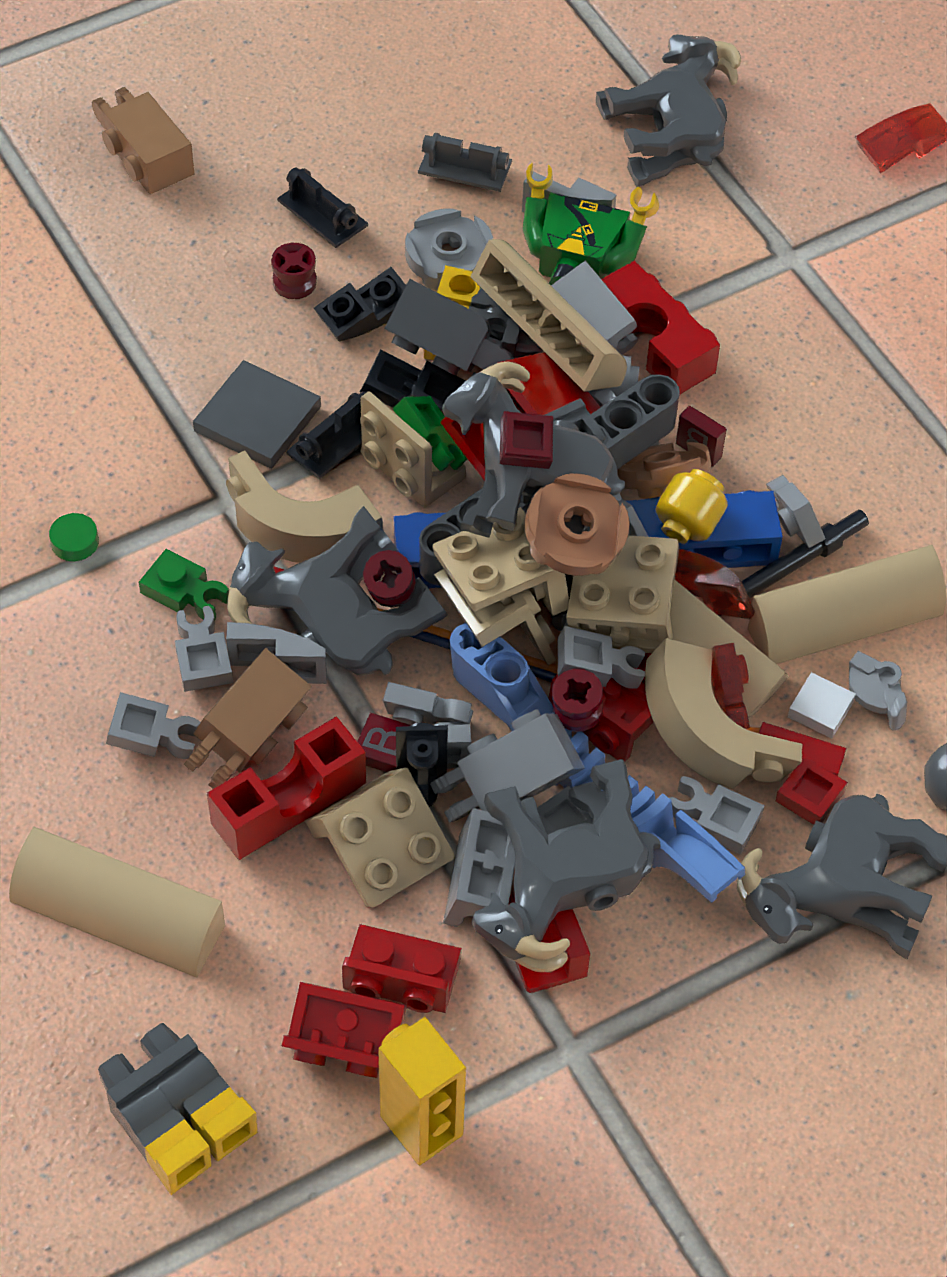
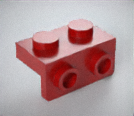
(341, 1027)

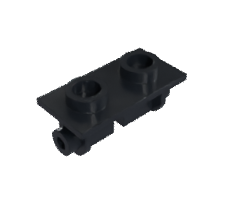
(320, 208)
(331, 439)
(424, 753)

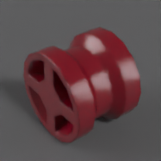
(294, 270)
(394, 588)
(573, 711)

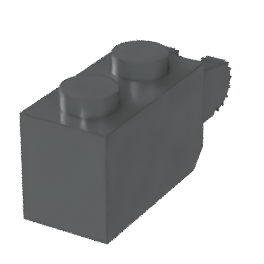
(443, 328)

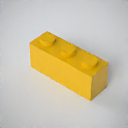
(421, 1089)

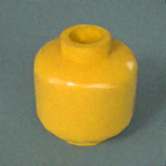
(691, 506)

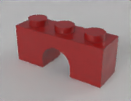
(681, 344)
(256, 811)

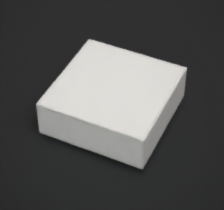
(821, 705)

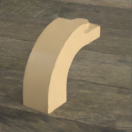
(281, 522)
(699, 730)

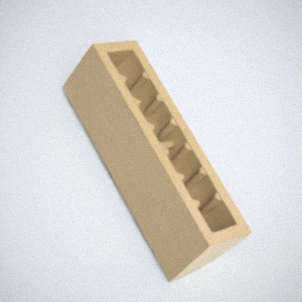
(548, 318)
(848, 605)
(700, 626)
(116, 901)

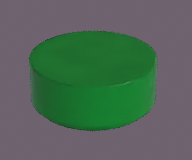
(74, 537)

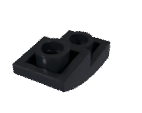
(359, 311)

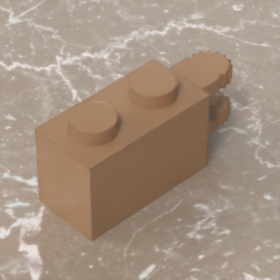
(145, 140)
(248, 716)

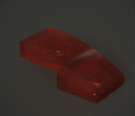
(906, 132)
(714, 583)

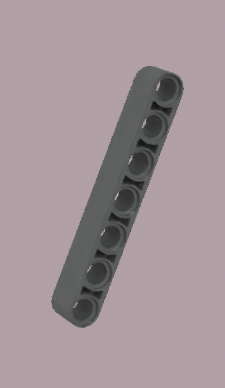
(629, 426)

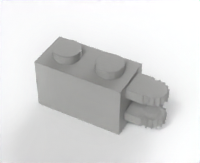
(529, 757)

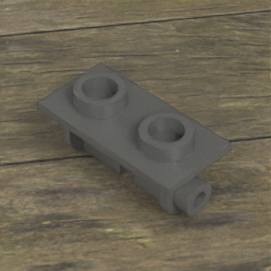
(476, 166)

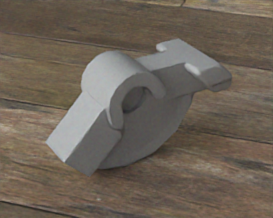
(878, 687)

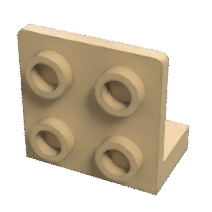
(403, 454)
(500, 567)
(630, 597)
(502, 616)
(384, 836)

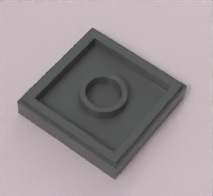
(257, 414)

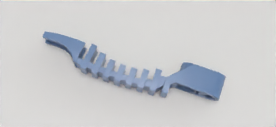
(510, 690)

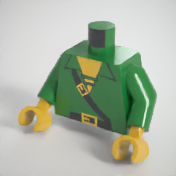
(572, 230)

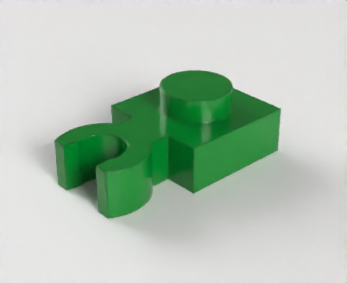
(425, 418)
(181, 582)

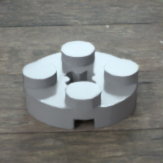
(442, 227)

